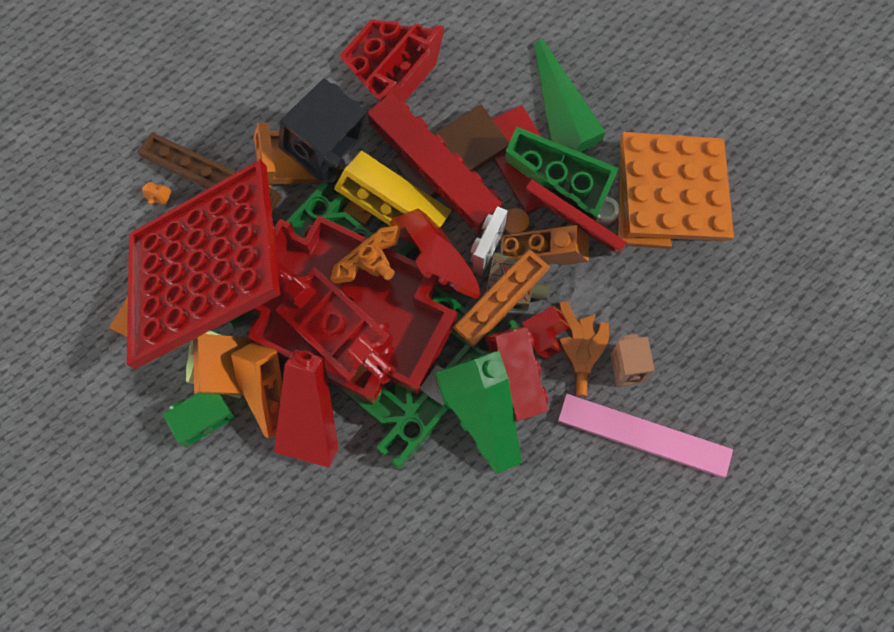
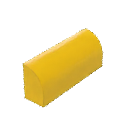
(385, 192)

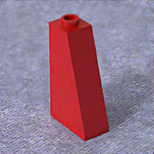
(305, 412)

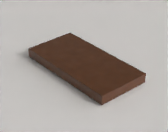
(470, 136)

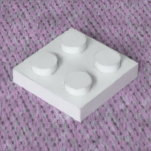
(485, 247)

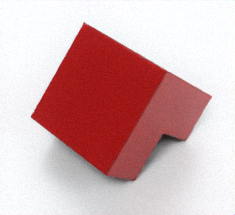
(544, 330)

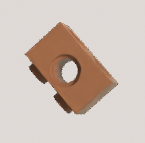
(632, 360)

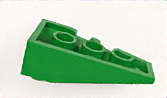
(483, 402)

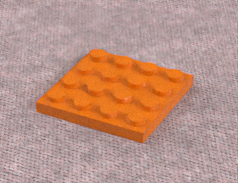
(675, 187)

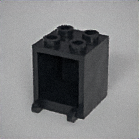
(322, 129)

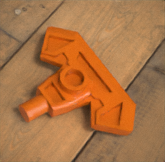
(368, 257)

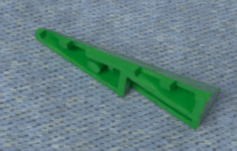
(567, 113)

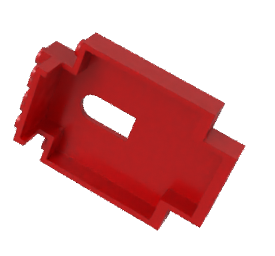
(404, 302)

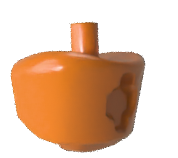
(156, 193)

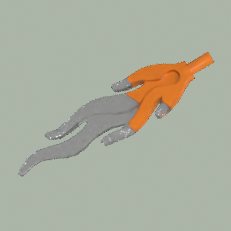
(585, 346)

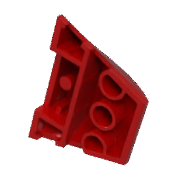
(393, 57)
(437, 252)

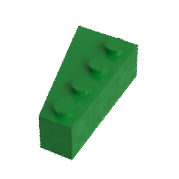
(561, 170)

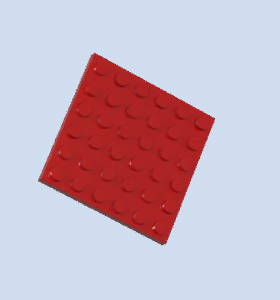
(201, 265)

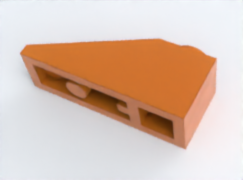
(260, 382)

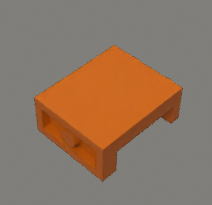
(280, 166)

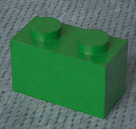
(198, 417)

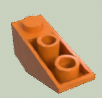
(552, 245)

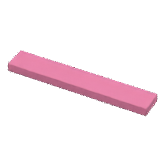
(645, 436)

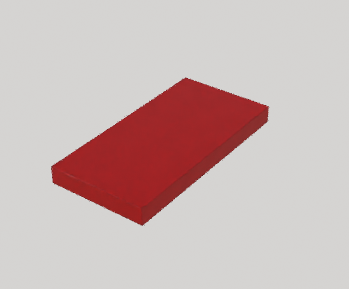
(516, 180)
(576, 217)

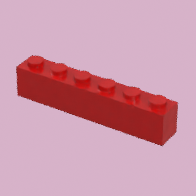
(433, 161)

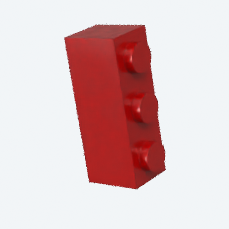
(523, 371)

